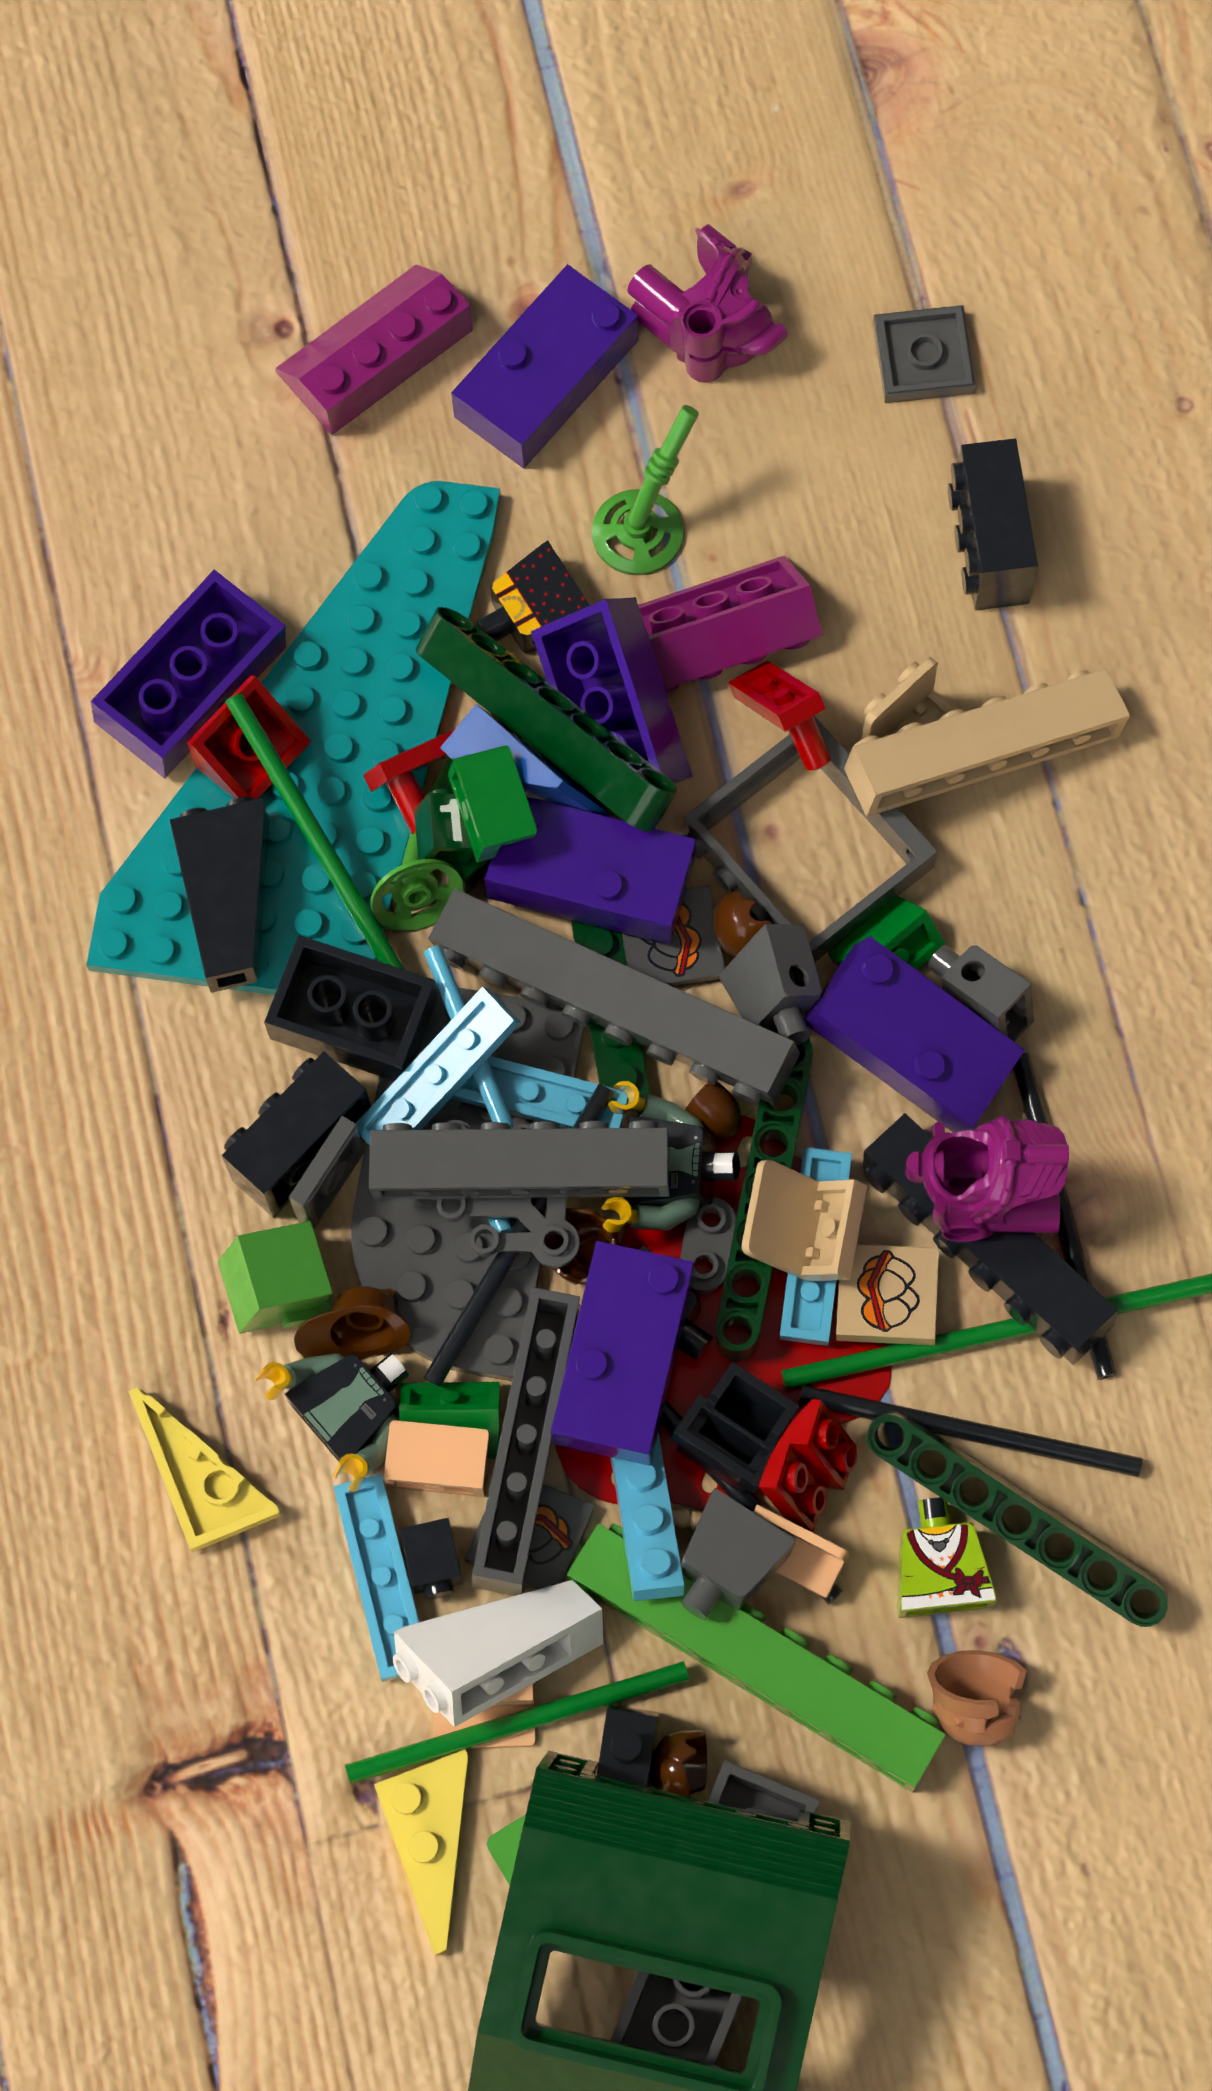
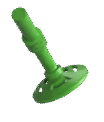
(639, 504)
(415, 885)

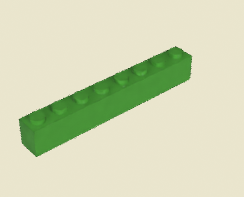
(770, 1667)

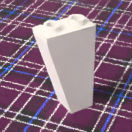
(496, 1648)

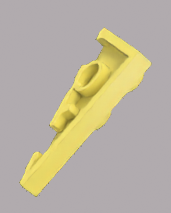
(204, 1490)
(425, 1823)

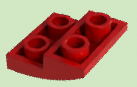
(806, 1461)

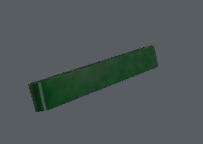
(546, 719)
(768, 1125)
(1029, 1540)

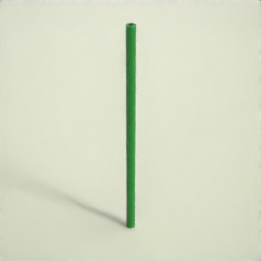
(980, 1335)

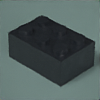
(993, 524)
(351, 1008)
(291, 1130)

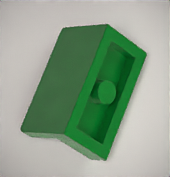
(491, 800)
(899, 928)
(454, 1405)

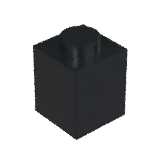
(431, 1558)

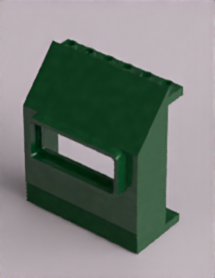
(667, 1893)

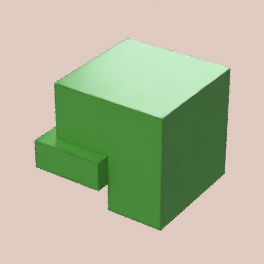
(275, 1278)

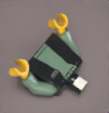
(692, 1166)
(342, 1405)

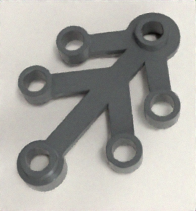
(528, 1215)

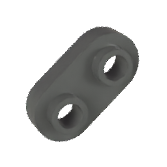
(709, 1244)

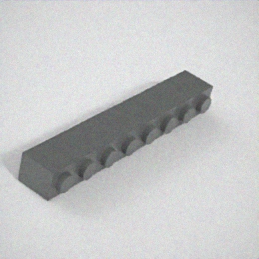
(614, 997)

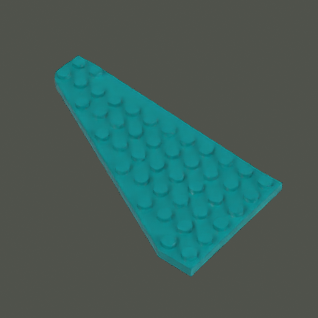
(359, 700)

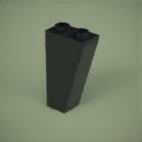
(224, 881)

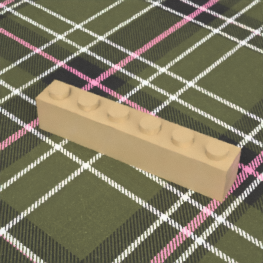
(985, 741)

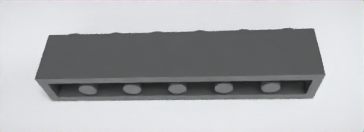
(519, 1161)
(525, 1442)

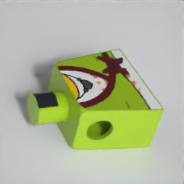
(941, 1566)

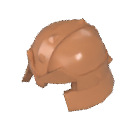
(976, 1695)

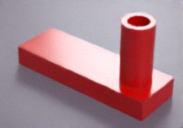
(786, 705)
(399, 776)

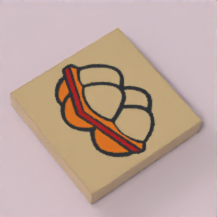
(889, 1296)

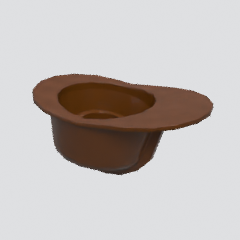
(355, 1326)

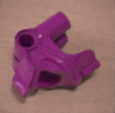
(714, 320)
(993, 1178)

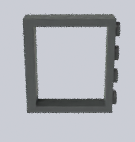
(890, 824)

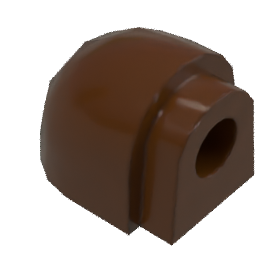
(717, 1111)

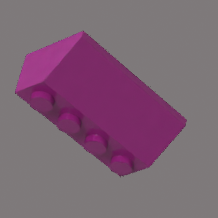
(377, 346)
(730, 621)

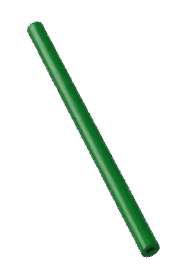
(312, 831)
(516, 1722)

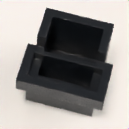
(735, 1428)

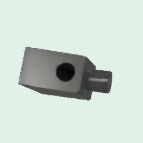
(775, 980)
(986, 988)
(730, 1555)

